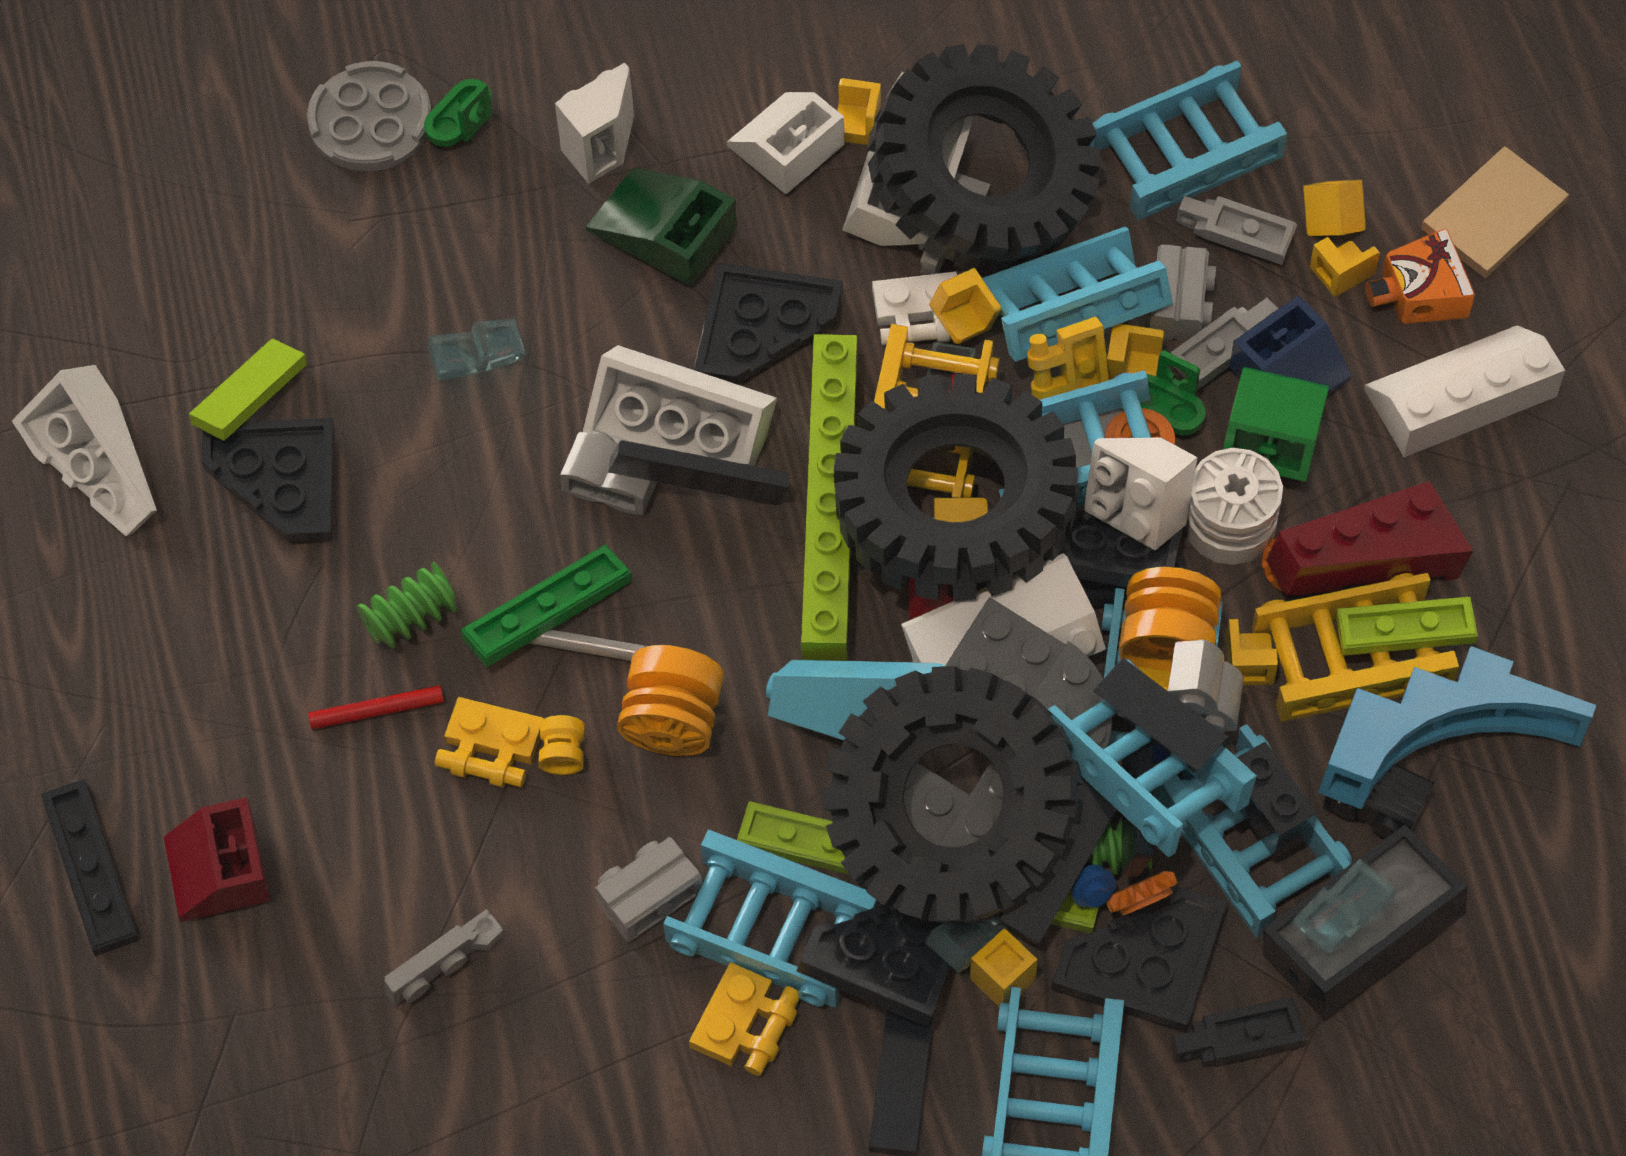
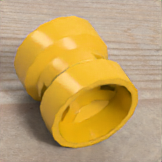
(561, 745)

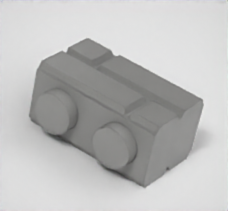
(1188, 280)
(647, 888)

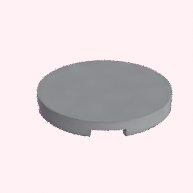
(369, 116)

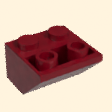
(216, 861)

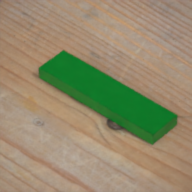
(546, 605)

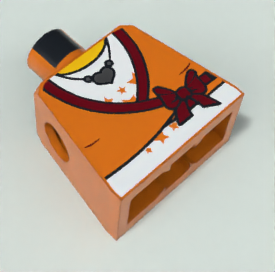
(1424, 281)

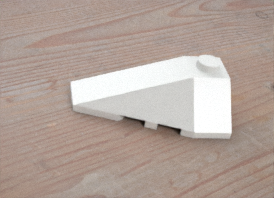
(84, 436)

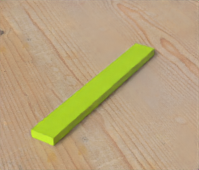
(807, 841)

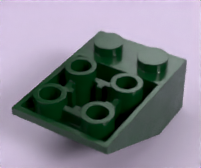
(667, 222)

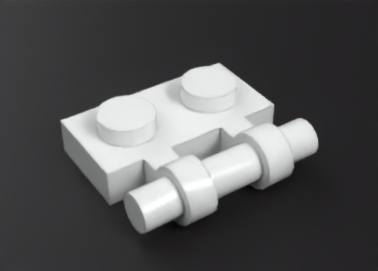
(908, 301)

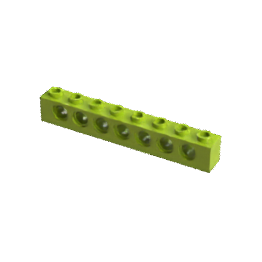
(826, 552)

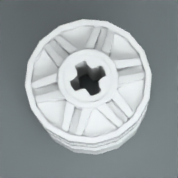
(1233, 506)

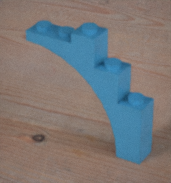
(1436, 708)

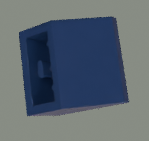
(1293, 345)

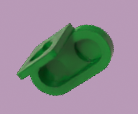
(459, 113)
(1176, 398)

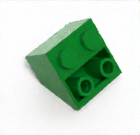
(1277, 420)

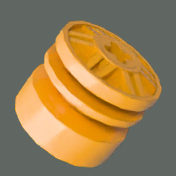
(1164, 609)
(670, 700)

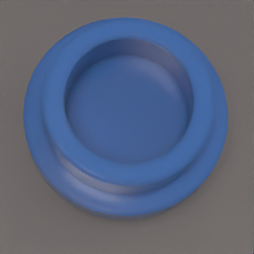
(1093, 886)

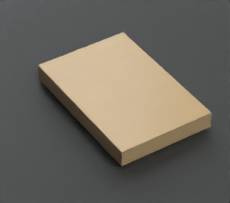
(1496, 211)

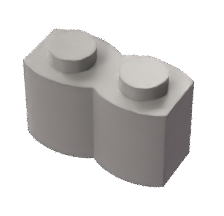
(588, 478)
(1207, 683)

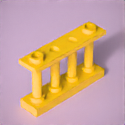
(901, 355)
(1386, 678)

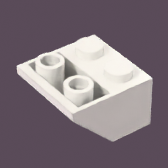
(597, 123)
(790, 138)
(1140, 487)

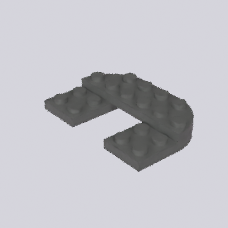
(1043, 668)

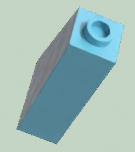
(826, 692)

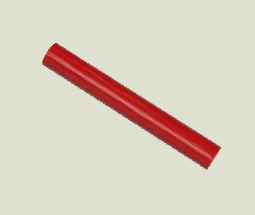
(375, 707)

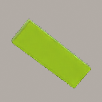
(247, 389)
(1406, 626)

